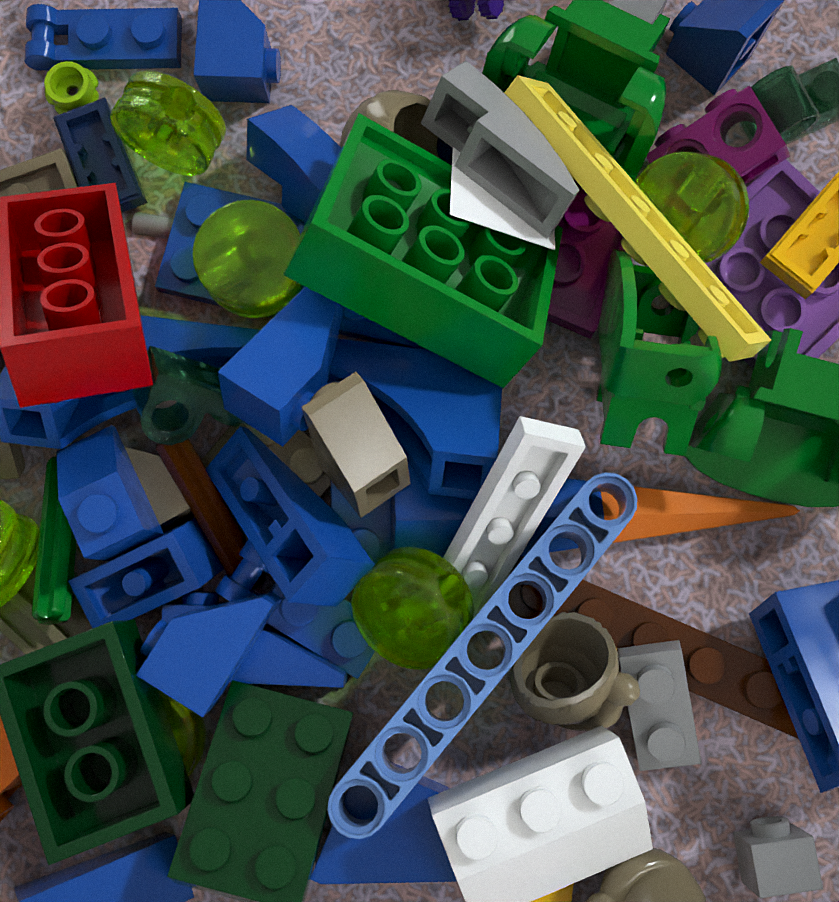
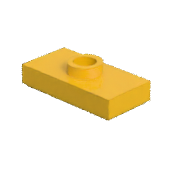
(810, 244)

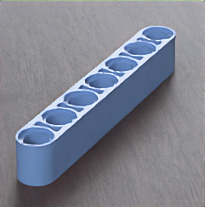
(434, 733)

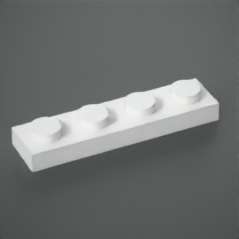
(512, 503)

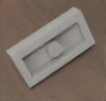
(663, 712)

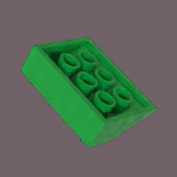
(400, 259)

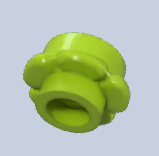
(65, 77)

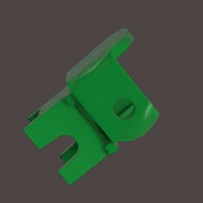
(597, 67)
(644, 376)
(777, 432)

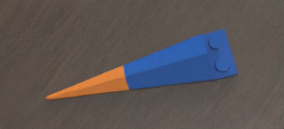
(432, 520)

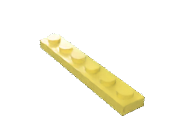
(647, 234)

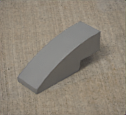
(500, 148)

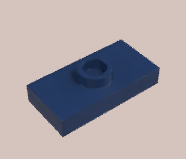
(98, 152)

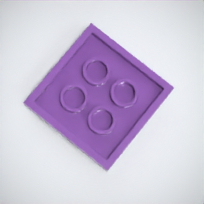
(774, 205)

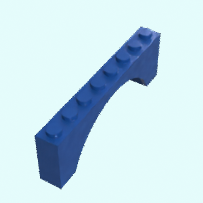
(433, 406)

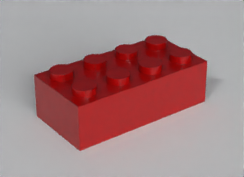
(69, 296)

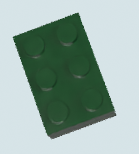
(91, 740)
(262, 797)

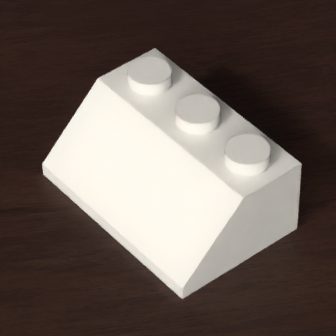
(543, 820)

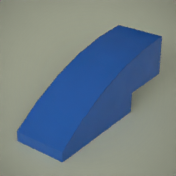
(293, 154)

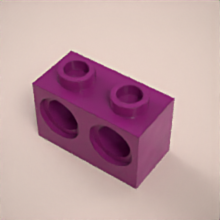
(710, 131)

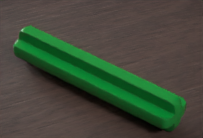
(54, 557)

